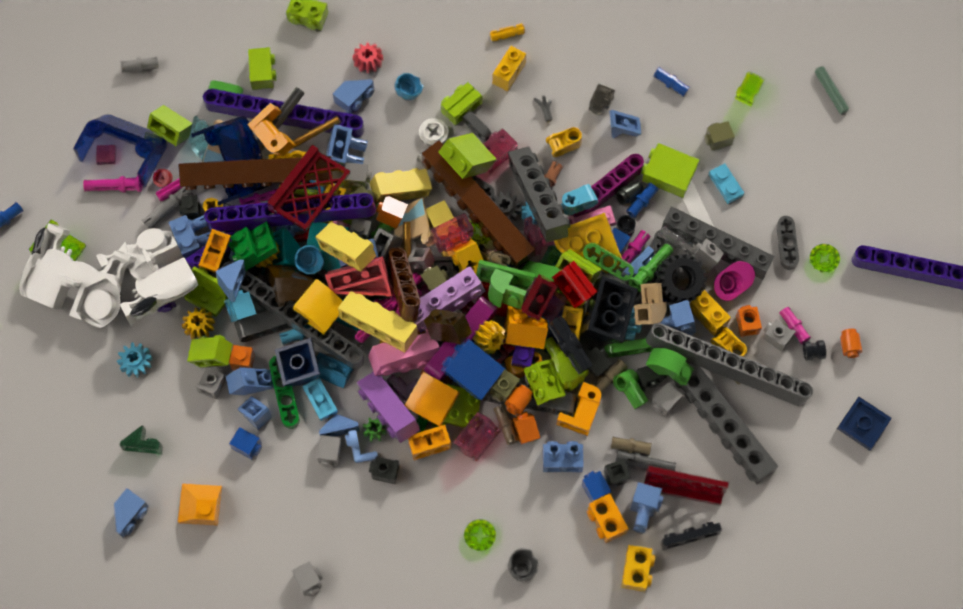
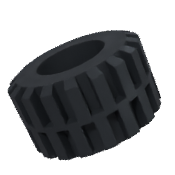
(695, 274)

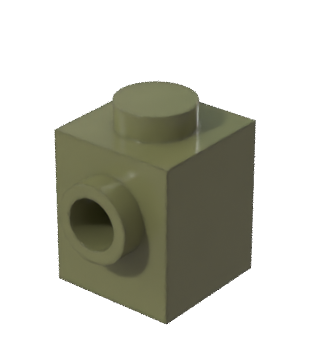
(719, 135)
(433, 277)
(504, 386)

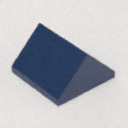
(297, 363)

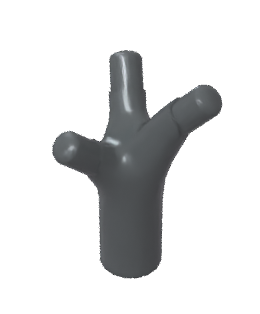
(545, 106)

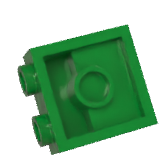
(253, 245)

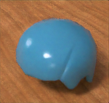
(408, 86)
(309, 259)

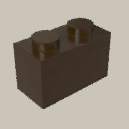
(447, 326)

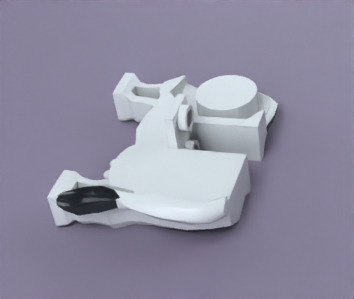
(52, 273)
(159, 273)

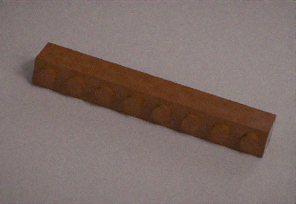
(243, 172)
(479, 207)

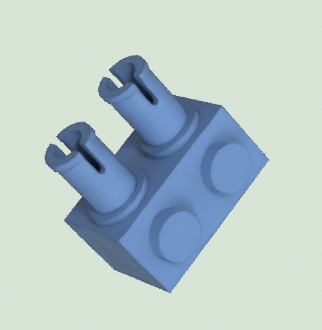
(339, 143)
(184, 234)
(680, 318)
(563, 457)
(645, 503)

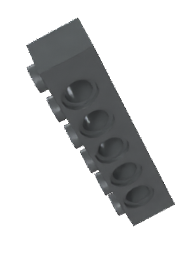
(538, 194)
(733, 248)

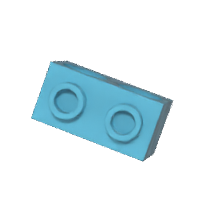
(241, 308)

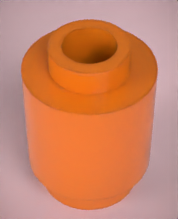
(851, 343)
(518, 400)

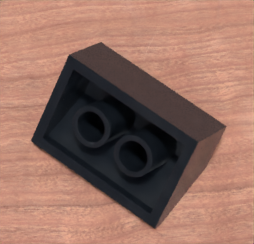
(609, 311)

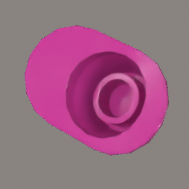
(734, 280)

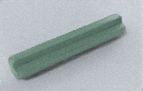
(831, 90)

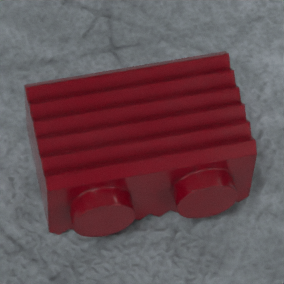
(538, 297)

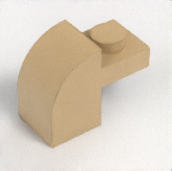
(652, 307)

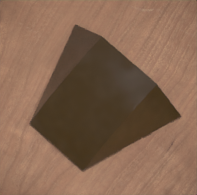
(289, 282)

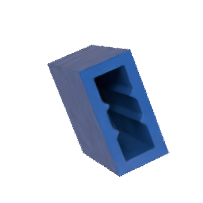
(472, 369)

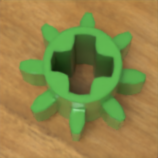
(374, 435)

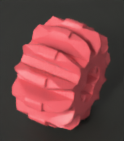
(360, 57)

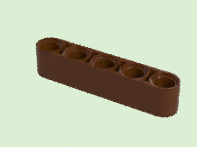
(403, 284)

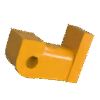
(267, 132)
(585, 411)

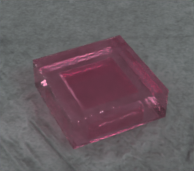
(105, 154)

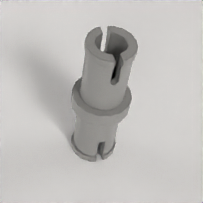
(139, 64)

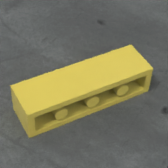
(378, 321)

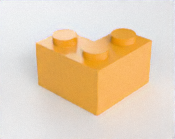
(524, 330)

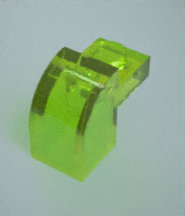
(750, 88)

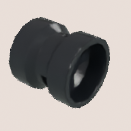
(627, 223)
(813, 350)

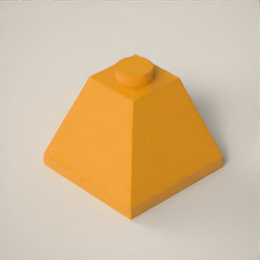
(200, 504)

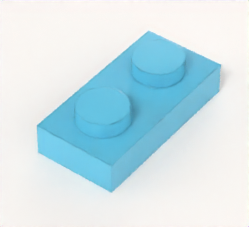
(726, 183)
(320, 399)

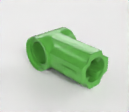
(628, 383)

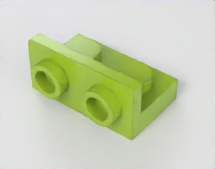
(544, 381)

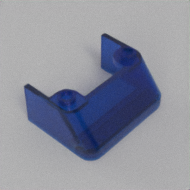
(146, 142)
(235, 143)

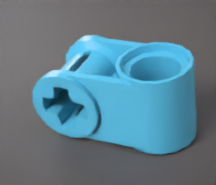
(579, 200)

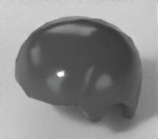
(522, 565)

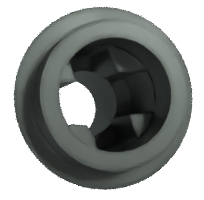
(628, 193)

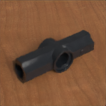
(570, 344)

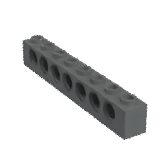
(742, 433)

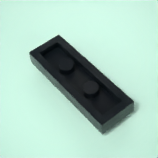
(690, 535)

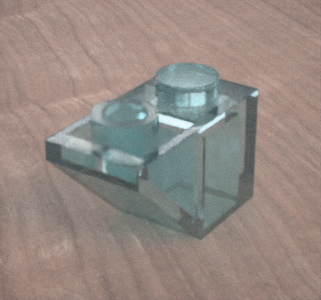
(198, 143)

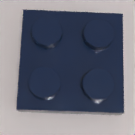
(864, 423)

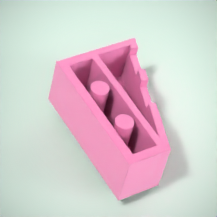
(388, 359)

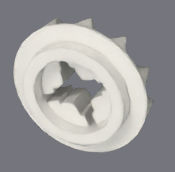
(432, 125)

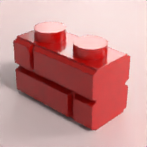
(574, 284)

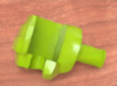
(568, 376)

